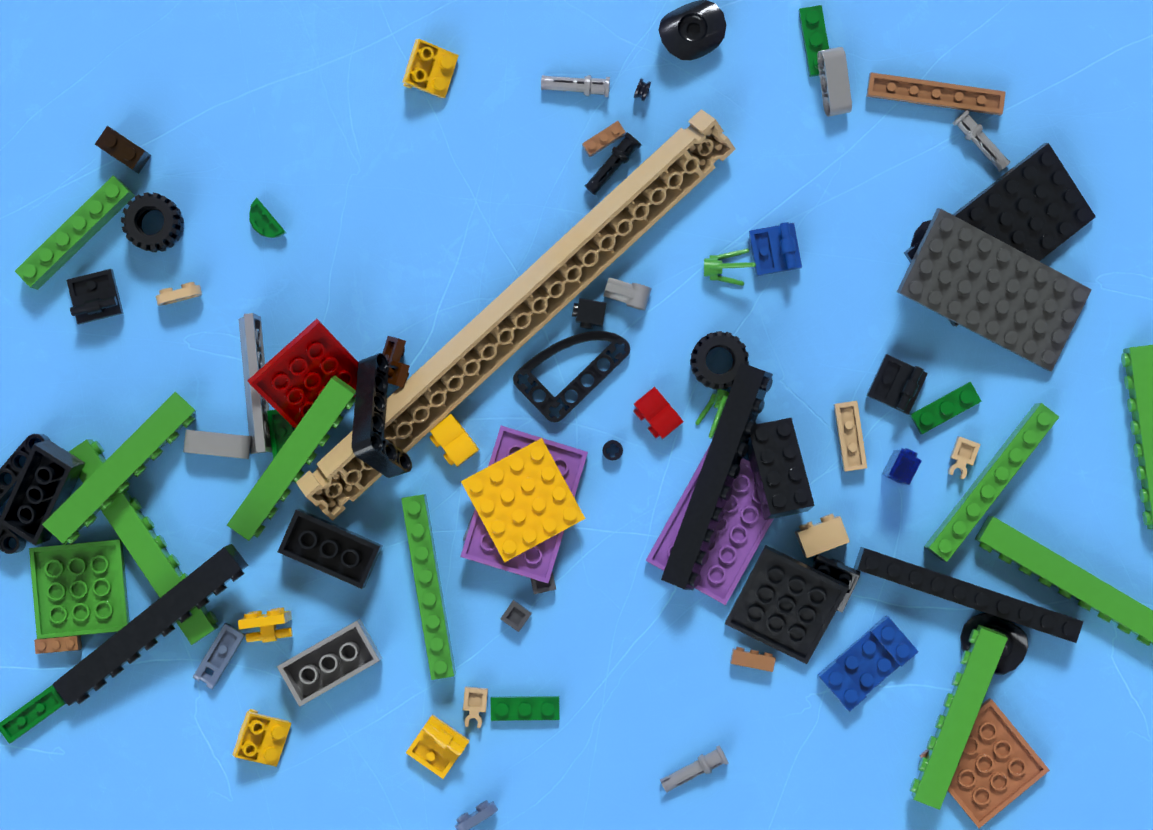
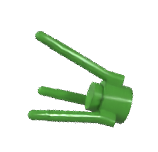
(714, 266)
(720, 400)

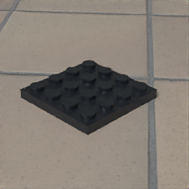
(786, 604)

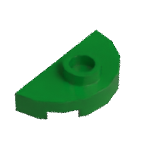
(263, 221)

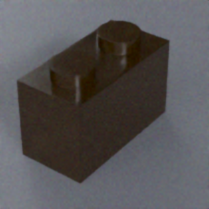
(122, 149)

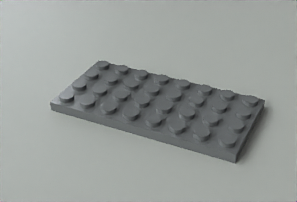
(994, 290)

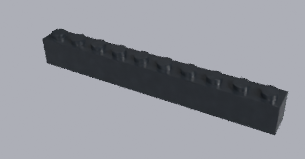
(717, 477)
(968, 594)
(150, 624)

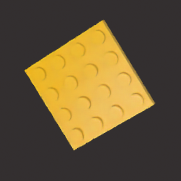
(523, 500)

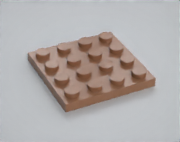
(993, 766)

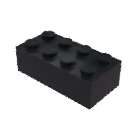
(779, 470)
(40, 490)
(330, 548)

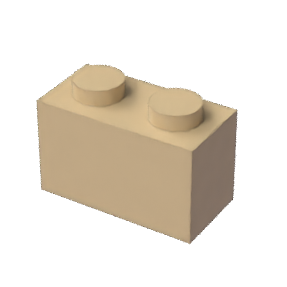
(822, 536)

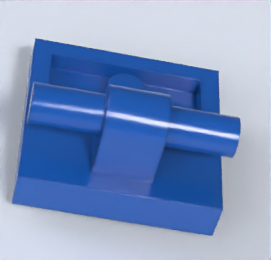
(775, 249)

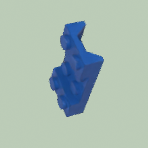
(867, 662)

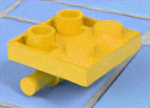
(430, 68)
(267, 625)
(261, 738)
(437, 746)

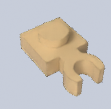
(964, 453)
(475, 701)

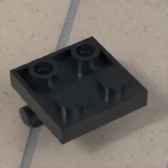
(94, 296)
(897, 384)
(840, 572)

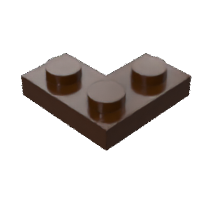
(393, 351)

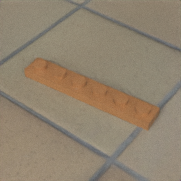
(935, 94)

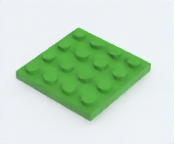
(79, 588)

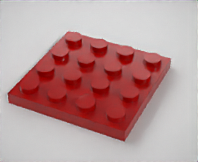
(302, 371)

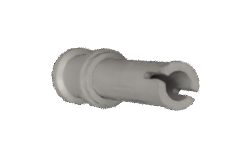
(588, 85)
(974, 132)
(702, 765)

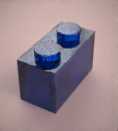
(902, 466)

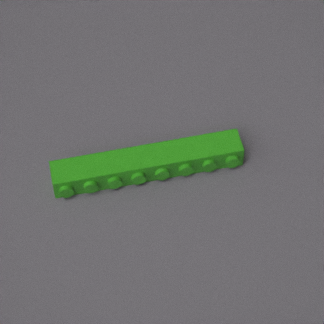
(1140, 385)
(292, 457)
(119, 468)
(991, 481)
(428, 586)
(959, 716)

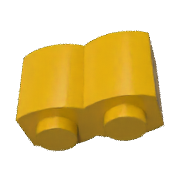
(453, 440)

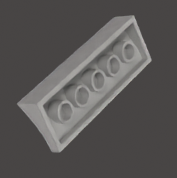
(253, 360)

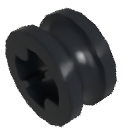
(642, 89)
(607, 445)

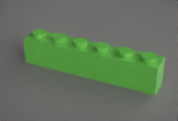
(74, 233)

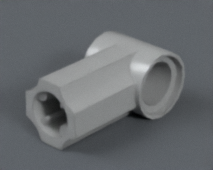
(632, 294)

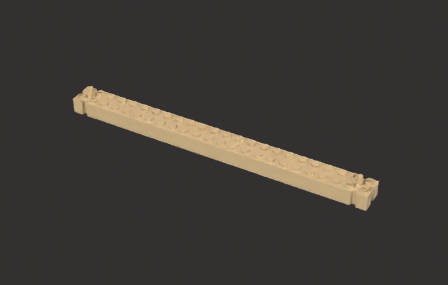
(526, 306)

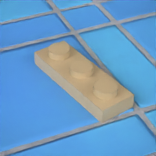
(850, 436)

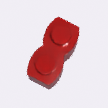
(657, 413)

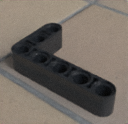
(369, 420)
(13, 467)

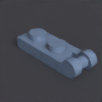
(219, 655)

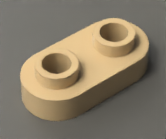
(188, 291)

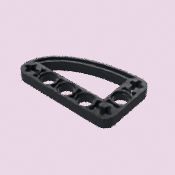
(576, 385)

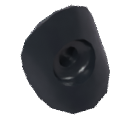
(693, 29)
(1016, 644)

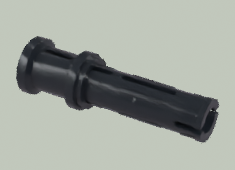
(619, 155)

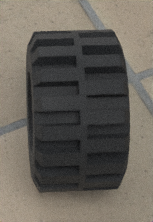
(134, 216)
(699, 354)

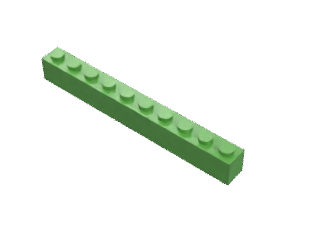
(144, 544)
(1068, 578)

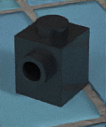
(589, 313)

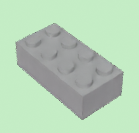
(329, 662)

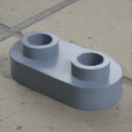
(483, 811)

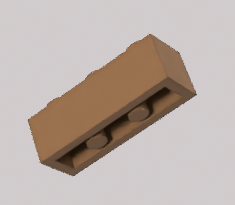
(603, 139)
(58, 644)
(752, 659)

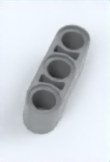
(834, 81)
(217, 444)

